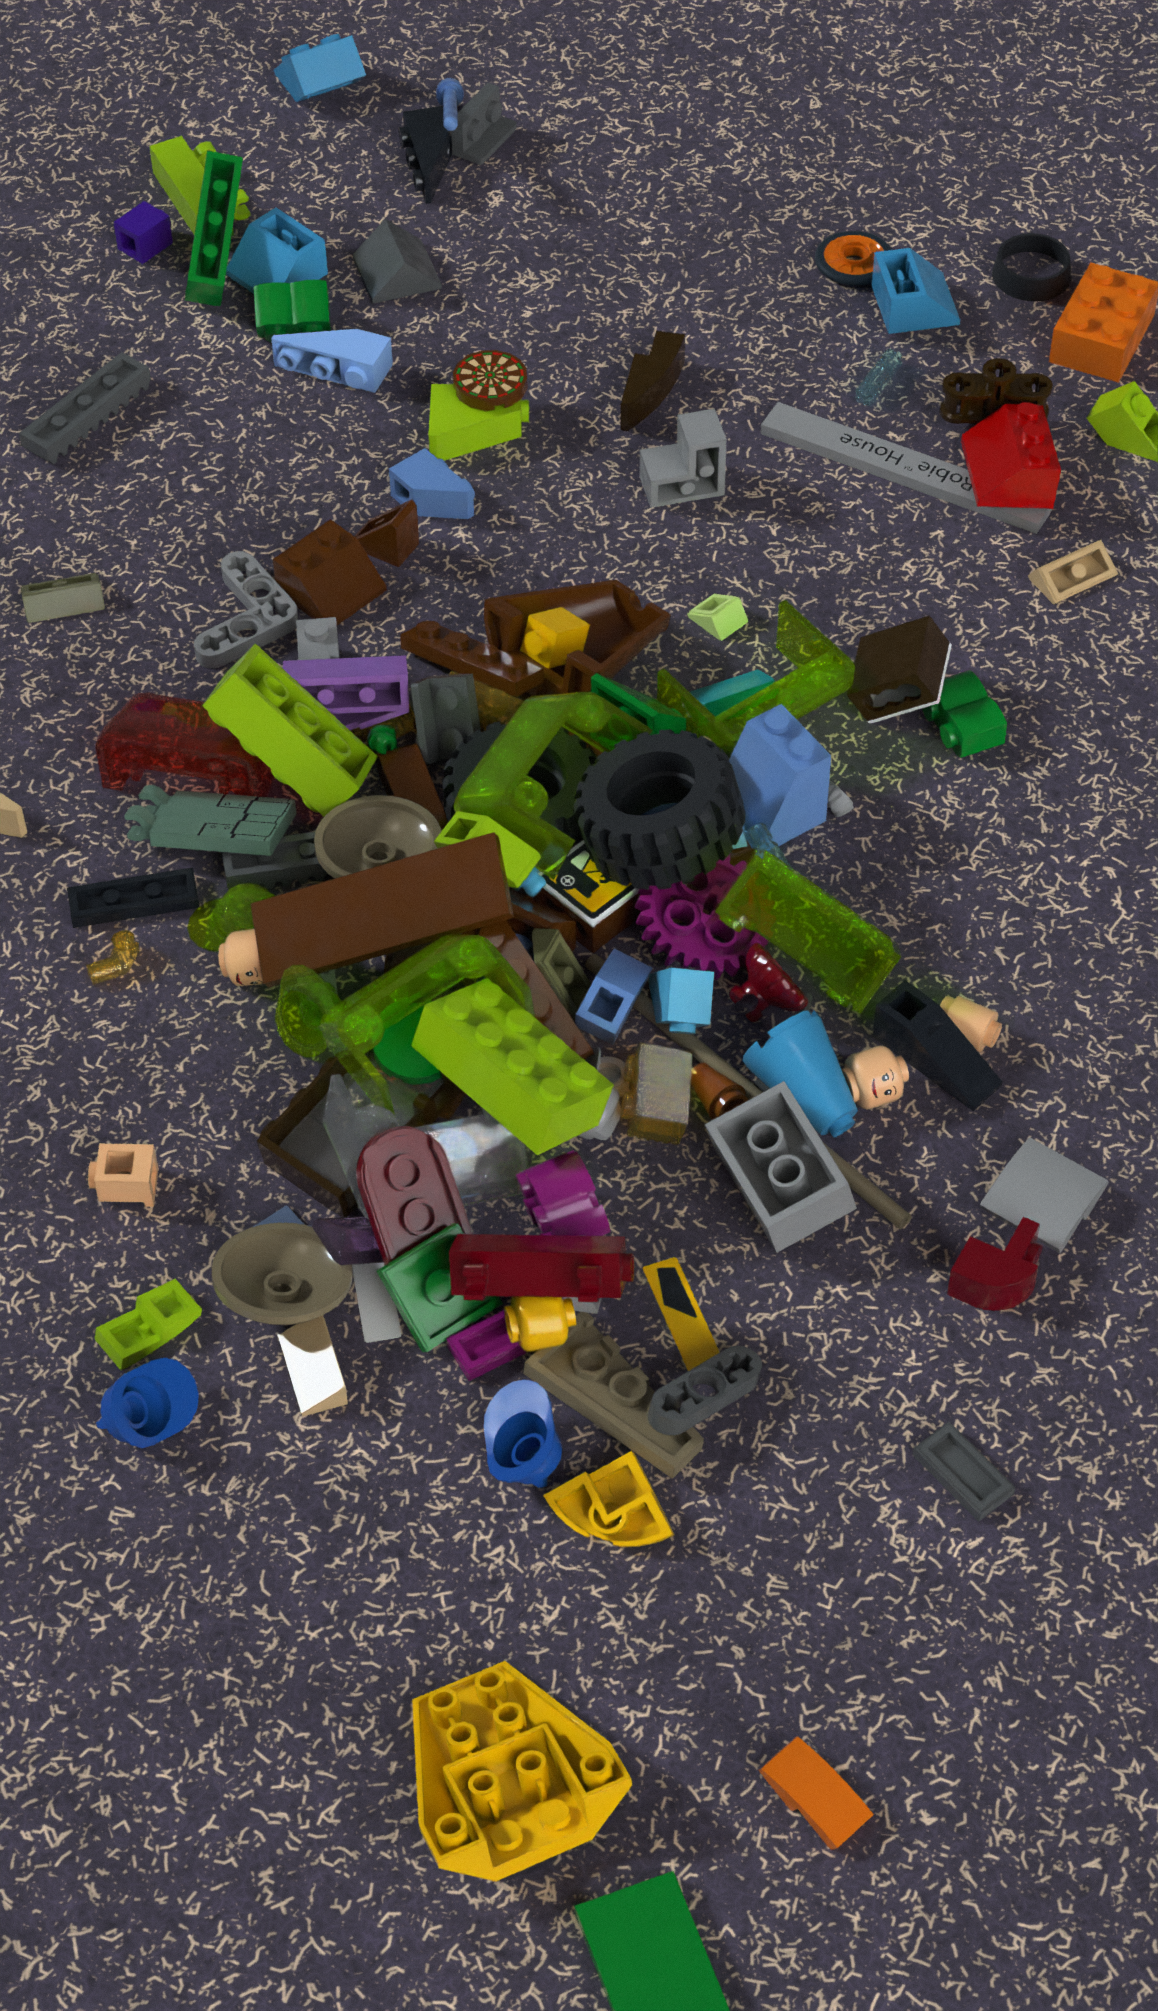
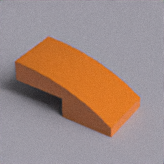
(817, 1791)

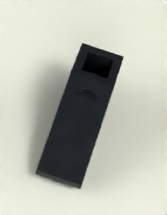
(427, 148)
(933, 1045)

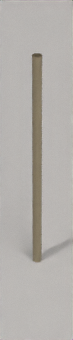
(704, 1054)

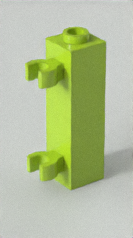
(181, 176)

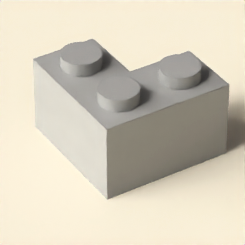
(691, 467)

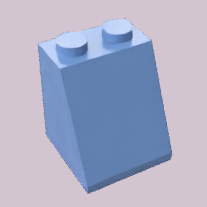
(781, 775)

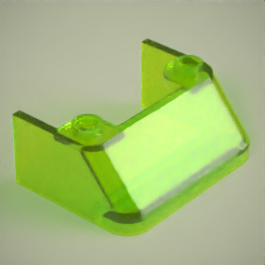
(820, 676)
(500, 779)
(810, 928)
(361, 1018)

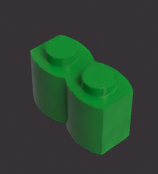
(291, 308)
(967, 716)

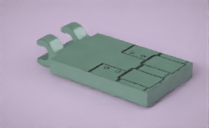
(211, 821)

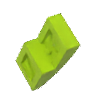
(153, 1322)

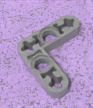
(257, 617)

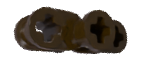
(985, 393)

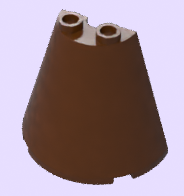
(615, 634)

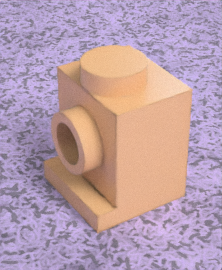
(124, 1173)

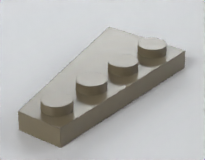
(610, 1393)

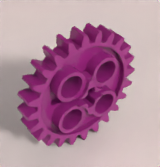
(694, 943)

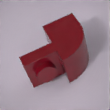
(996, 1277)

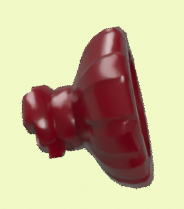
(768, 984)

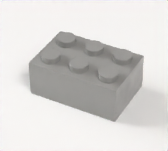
(781, 1166)

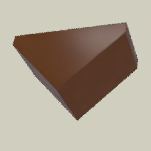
(391, 534)

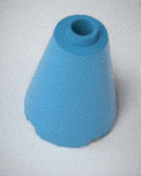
(807, 1063)

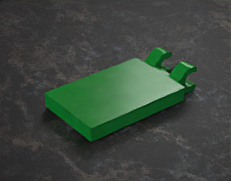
(649, 1949)

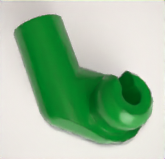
(382, 738)

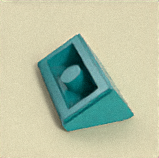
(732, 691)

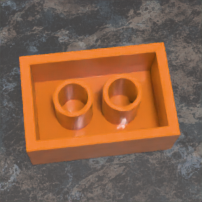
(1104, 322)

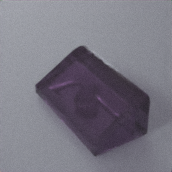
(348, 1240)

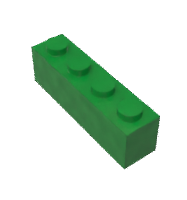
(213, 228)

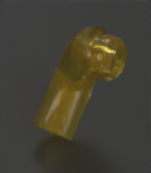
(118, 962)

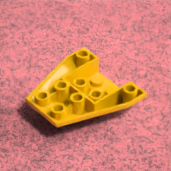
(508, 1774)

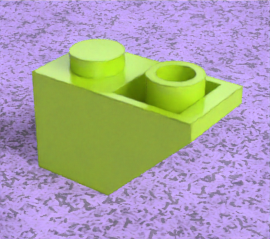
(1127, 421)
(517, 855)

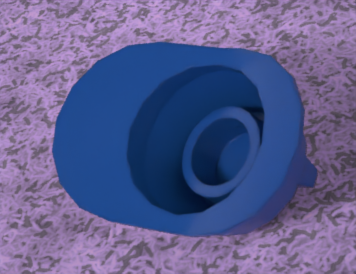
(149, 1403)
(521, 1434)

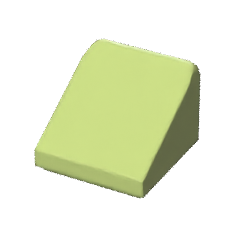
(719, 615)

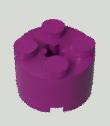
(562, 1197)

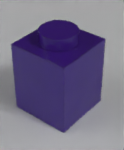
(143, 232)

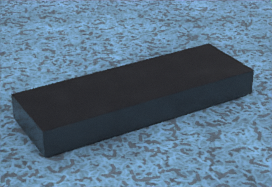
(133, 897)

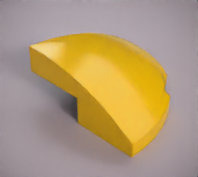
(612, 1505)

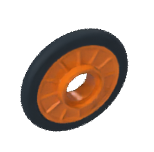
(832, 255)

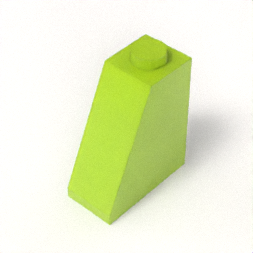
(460, 429)

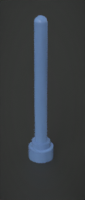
(449, 95)

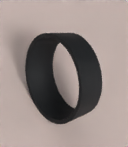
(1032, 288)

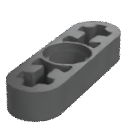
(699, 1407)

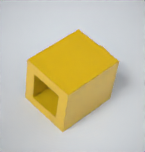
(553, 635)

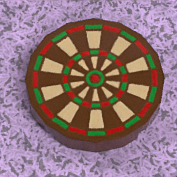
(490, 379)

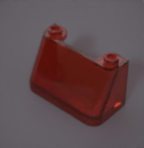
(176, 739)

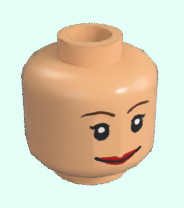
(240, 958)
(875, 1076)

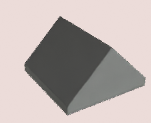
(394, 264)

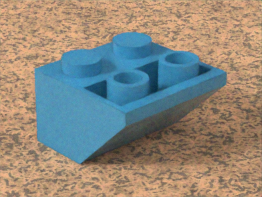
(321, 68)
(277, 251)
(911, 292)

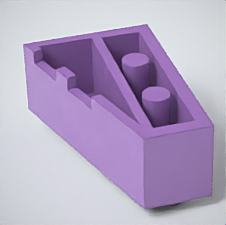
(356, 689)

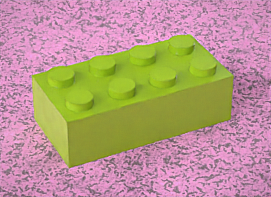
(290, 731)
(512, 1065)

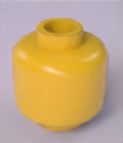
(539, 1321)

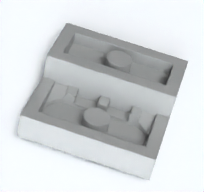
(1045, 1190)

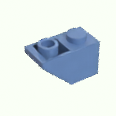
(432, 487)
(612, 996)

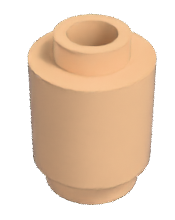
(974, 1021)

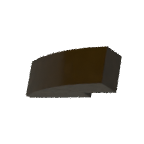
(652, 378)

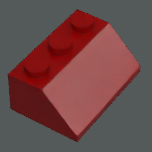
(1013, 458)

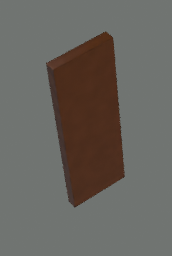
(383, 909)

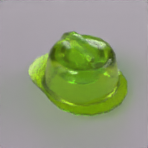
(219, 917)
(300, 1008)

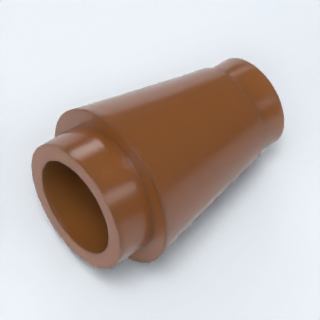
(716, 1090)

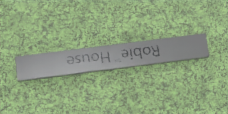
(889, 462)

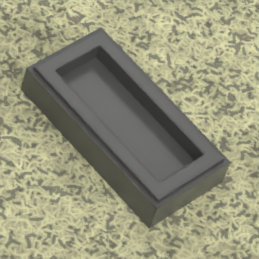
(964, 1471)

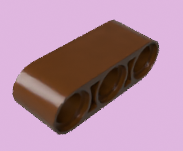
(407, 777)

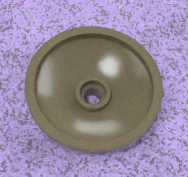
(373, 833)
(279, 1274)

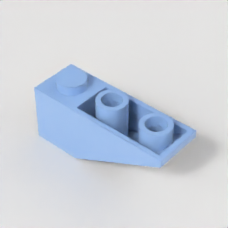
(340, 356)

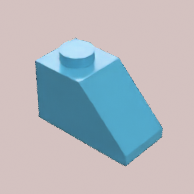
(682, 998)

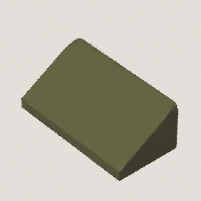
(62, 597)
(560, 968)

